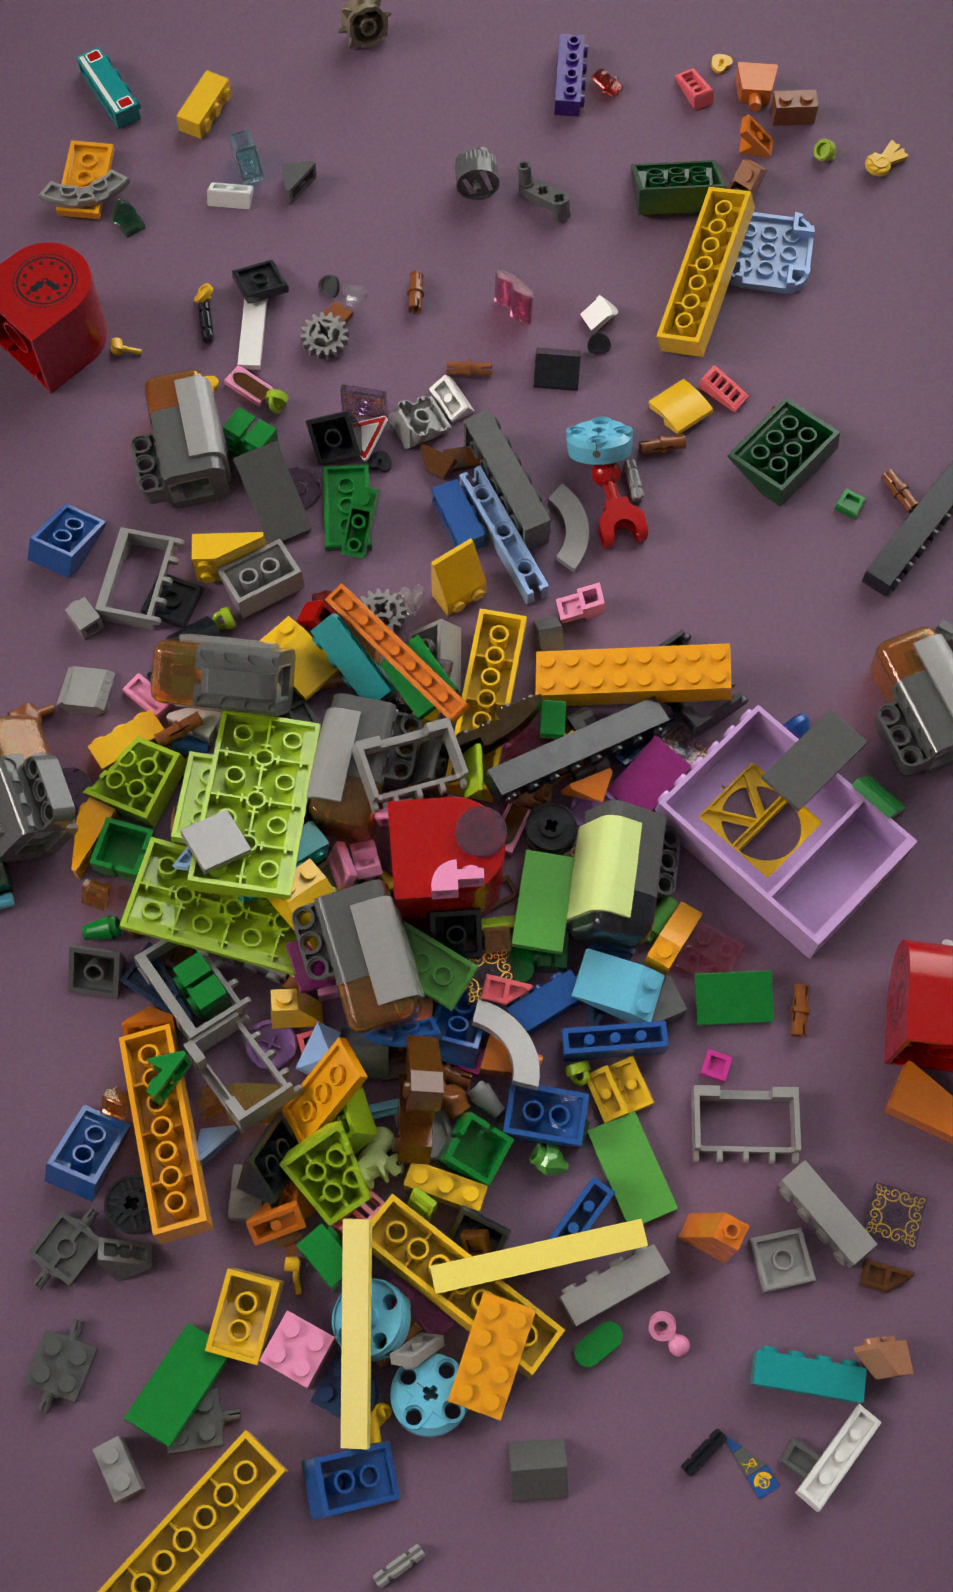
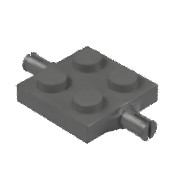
(65, 1248)
(60, 1366)
(205, 1426)

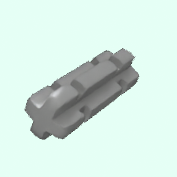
(633, 480)
(399, 1566)

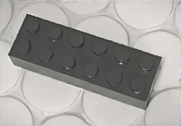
(508, 479)

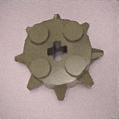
(364, 22)

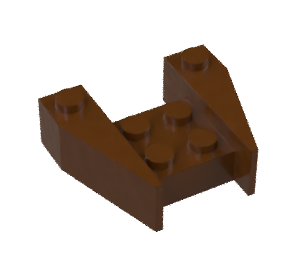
(418, 1099)

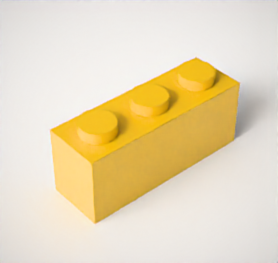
(204, 104)
(108, 748)
(446, 1187)

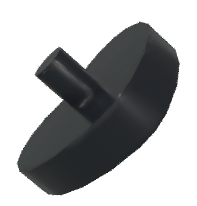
(329, 285)
(598, 342)
(380, 461)

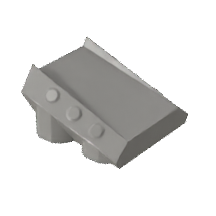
(418, 421)
(86, 691)

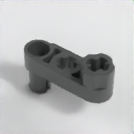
(543, 193)
(575, 722)

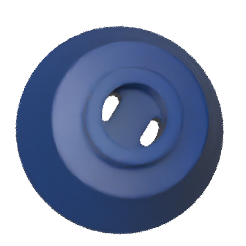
(798, 725)

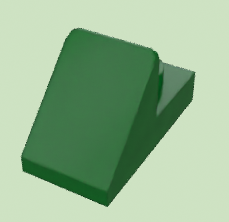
(552, 719)
(171, 1070)

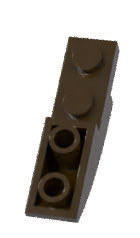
(508, 723)

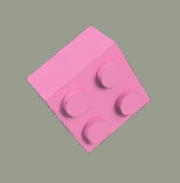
(298, 1350)

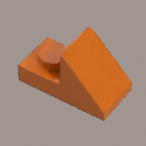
(754, 139)
(275, 1222)

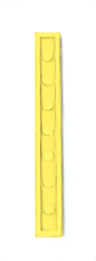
(538, 1256)
(356, 1334)

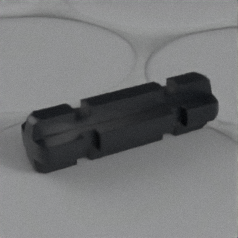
(206, 322)
(704, 1452)

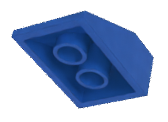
(65, 540)
(460, 1038)
(546, 1115)
(86, 1153)
(350, 1480)

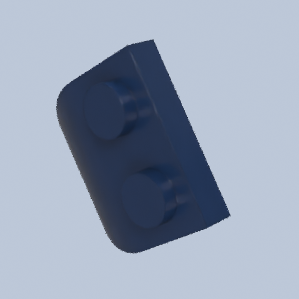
(329, 1390)

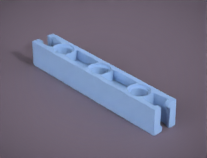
(509, 548)

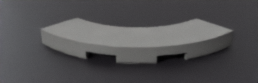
(73, 197)
(576, 527)
(514, 1038)

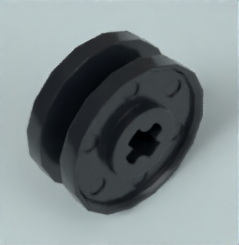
(555, 817)
(118, 1205)

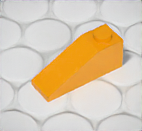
(89, 823)
(673, 938)

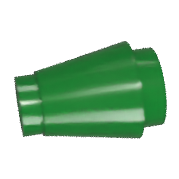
(102, 928)

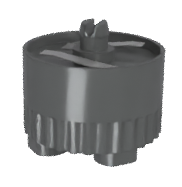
(476, 174)

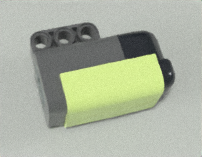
(618, 872)

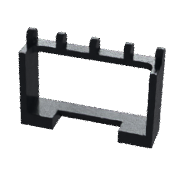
(686, 714)

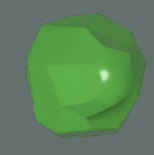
(549, 1160)

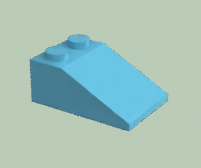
(618, 986)

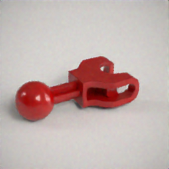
(617, 511)

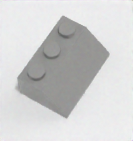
(261, 578)
(444, 643)

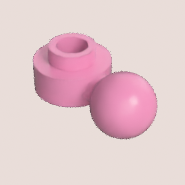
(678, 1344)

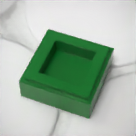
(850, 503)

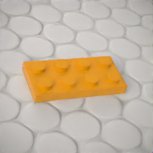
(84, 165)
(325, 1090)
(492, 1355)

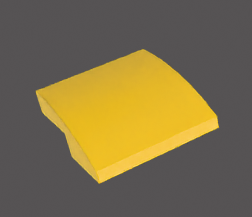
(680, 406)
(619, 1089)

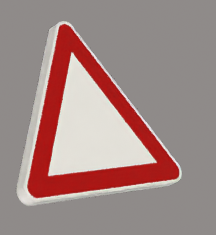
(371, 432)

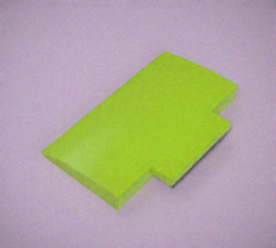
(263, 782)
(206, 922)

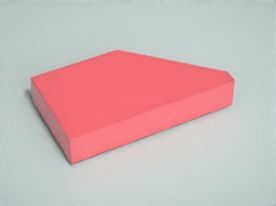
(502, 990)

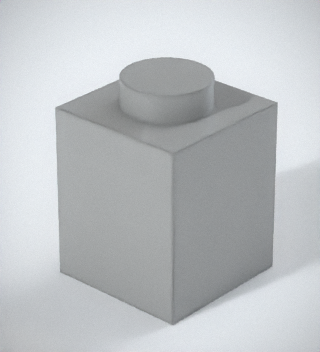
(84, 618)

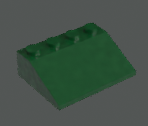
(674, 186)
(784, 450)

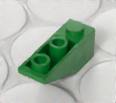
(360, 521)

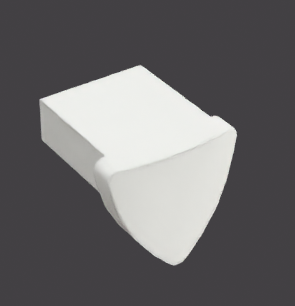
(599, 313)

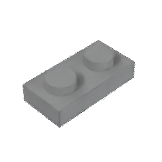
(417, 1350)

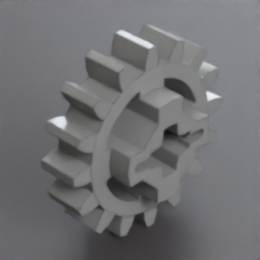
(331, 328)
(382, 606)

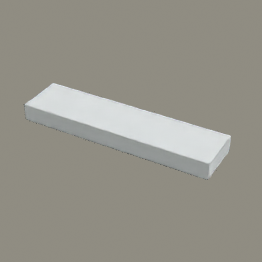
(252, 334)
(838, 1457)

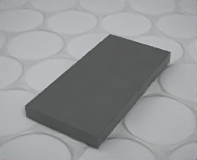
(272, 492)
(814, 760)

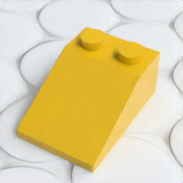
(220, 549)
(457, 578)
(311, 663)
(307, 885)
(244, 1315)

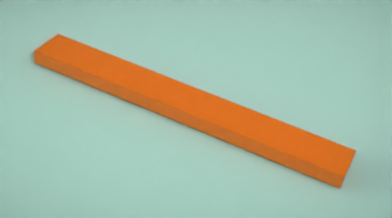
(398, 653)

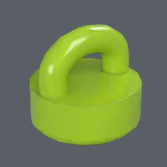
(825, 150)
(276, 398)
(228, 618)
(580, 1067)

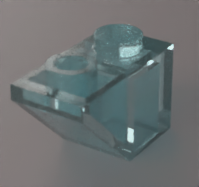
(246, 156)

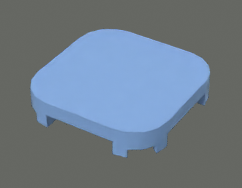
(775, 254)

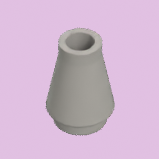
(486, 1099)

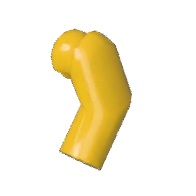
(379, 1415)

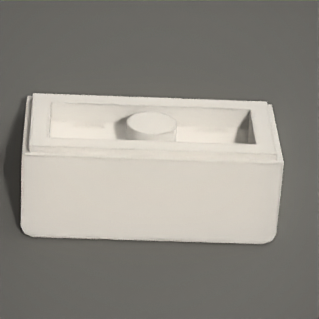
(229, 195)
(451, 399)

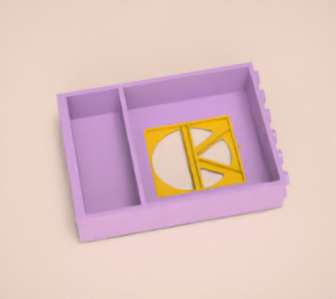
(842, 845)

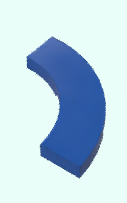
(397, 1036)

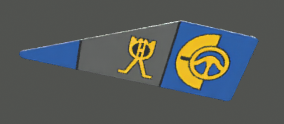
(755, 1470)

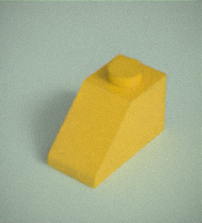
(294, 1009)

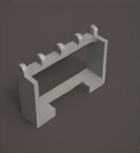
(121, 552)
(430, 730)
(143, 964)
(776, 1094)
(265, 1107)

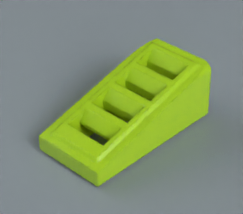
(422, 1204)

